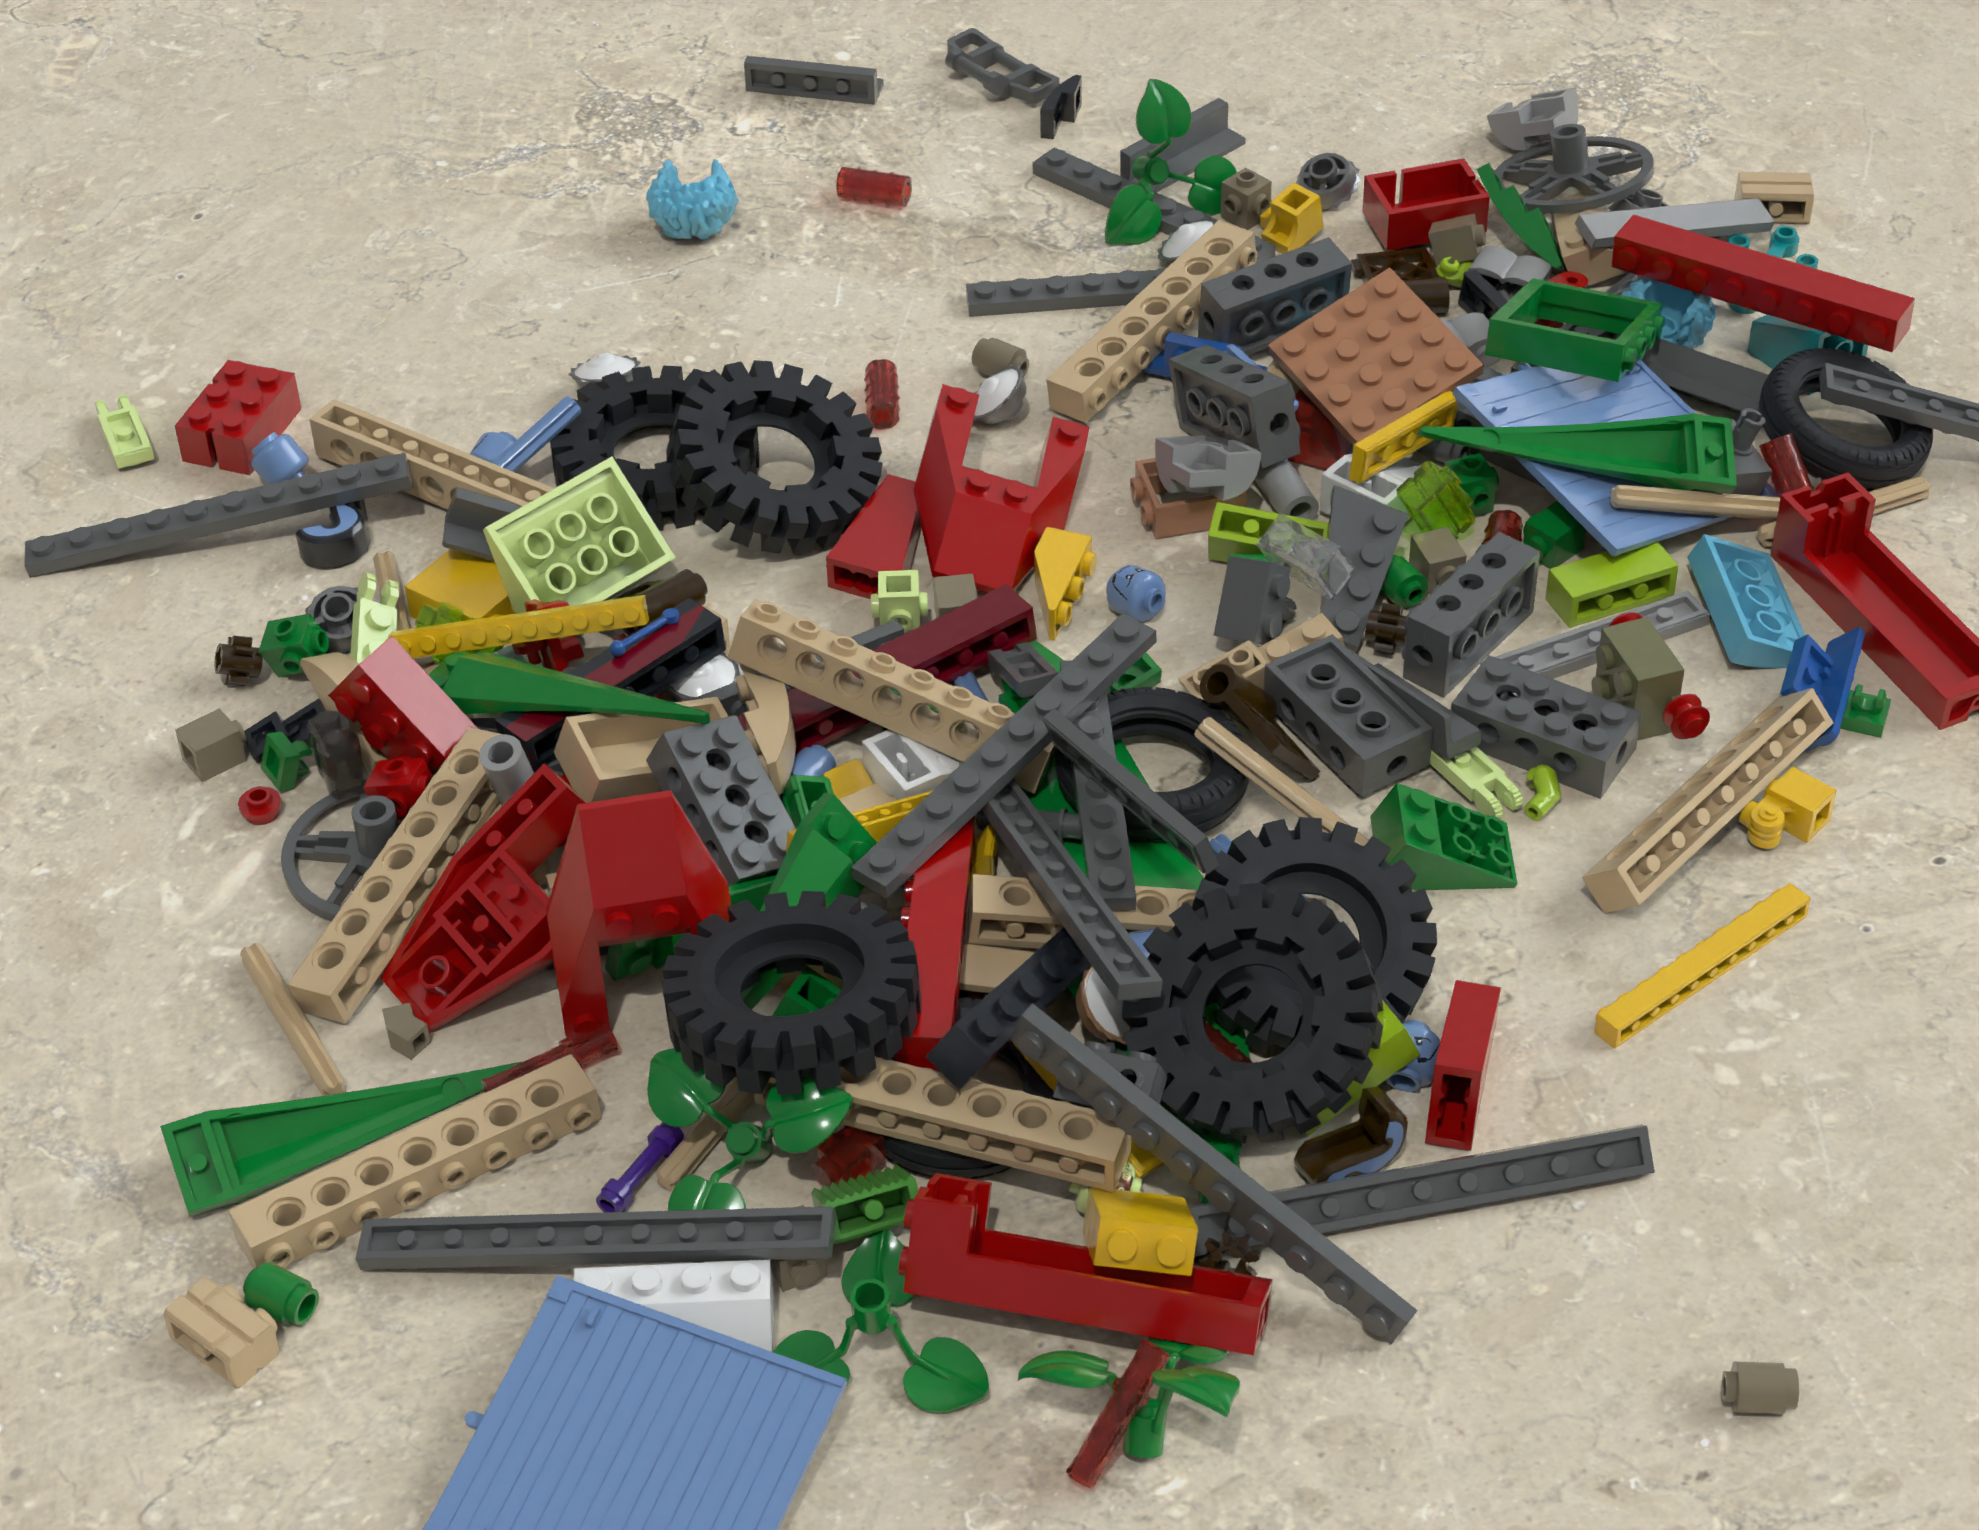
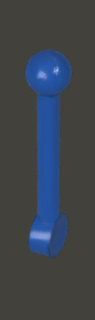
(670, 616)

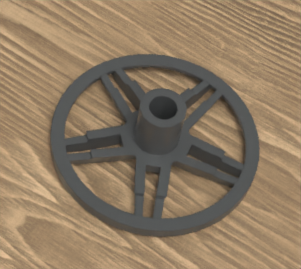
(1575, 169)
(373, 824)

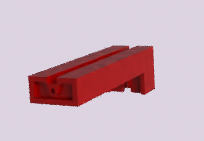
(1860, 583)
(966, 1263)

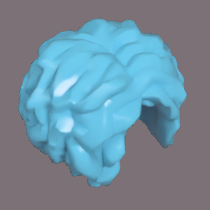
(691, 208)
(1686, 312)

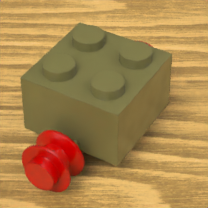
(1646, 676)

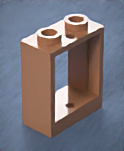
(1172, 517)

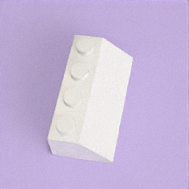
(719, 1296)

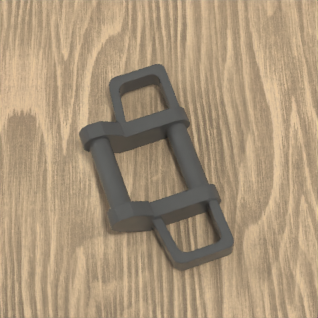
(1014, 84)

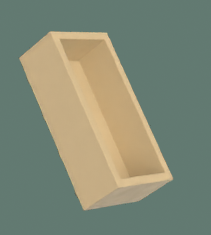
(609, 751)

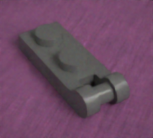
(1021, 669)

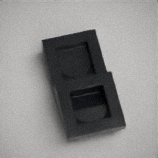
(1060, 106)
(293, 728)

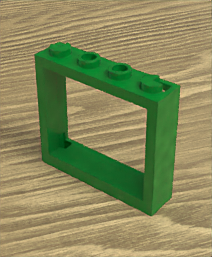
(1518, 339)

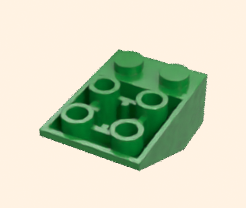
(1444, 842)

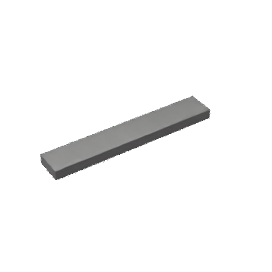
(1702, 218)
(1578, 647)

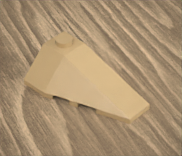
(1576, 252)

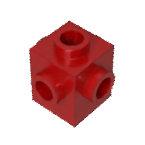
(400, 781)

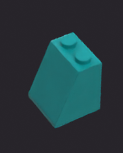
(1776, 339)

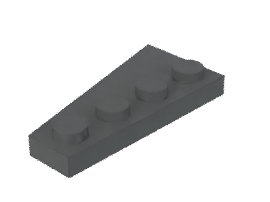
(1369, 538)

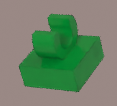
(1866, 712)
(282, 760)

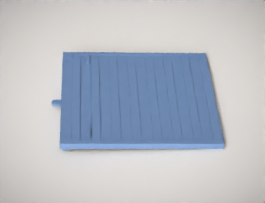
(1565, 398)
(637, 1426)

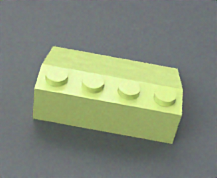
(578, 542)

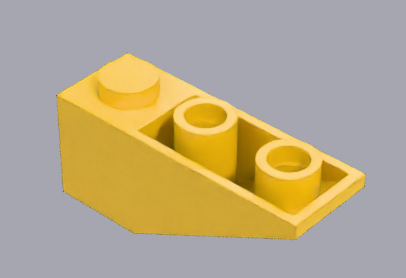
(1061, 567)

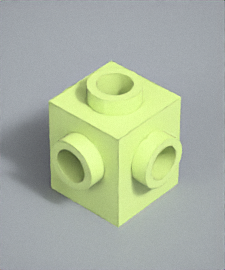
(902, 606)

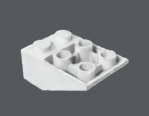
(1379, 487)
(905, 765)

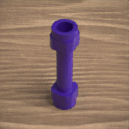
(617, 1194)

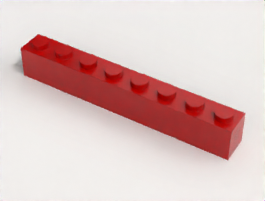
(1763, 283)
(938, 930)

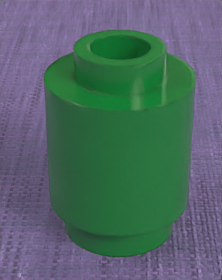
(1404, 583)
(280, 1294)

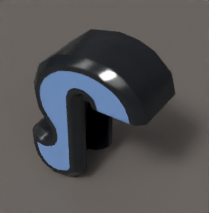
(336, 544)

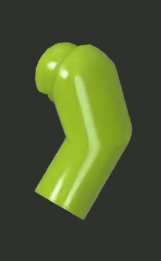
(1453, 272)
(1547, 788)

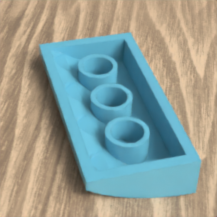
(1746, 602)

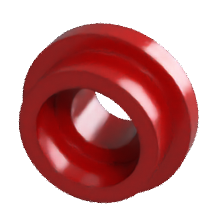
(260, 805)

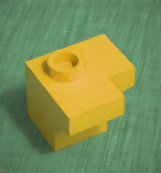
(1292, 218)

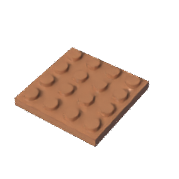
(1374, 357)

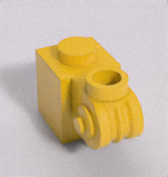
(1791, 804)

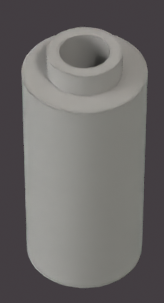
(1287, 490)
(505, 765)

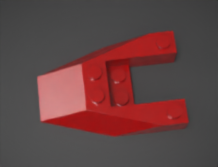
(984, 520)
(625, 877)
(486, 913)

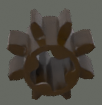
(1386, 628)
(238, 660)
(1239, 1249)

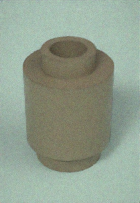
(993, 354)
(1760, 1387)

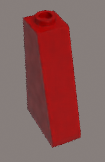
(876, 540)
(1462, 1065)

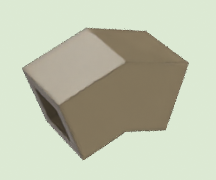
(405, 1032)

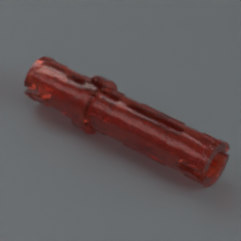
(583, 1048)
(1128, 1396)

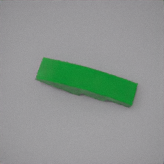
(1529, 227)

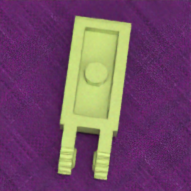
(124, 433)
(372, 620)
(1476, 778)

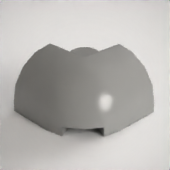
(1534, 118)
(1205, 466)

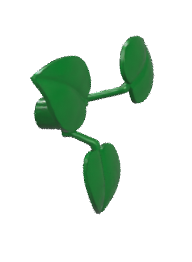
(1159, 117)
(798, 1120)
(945, 1373)
(1147, 1429)

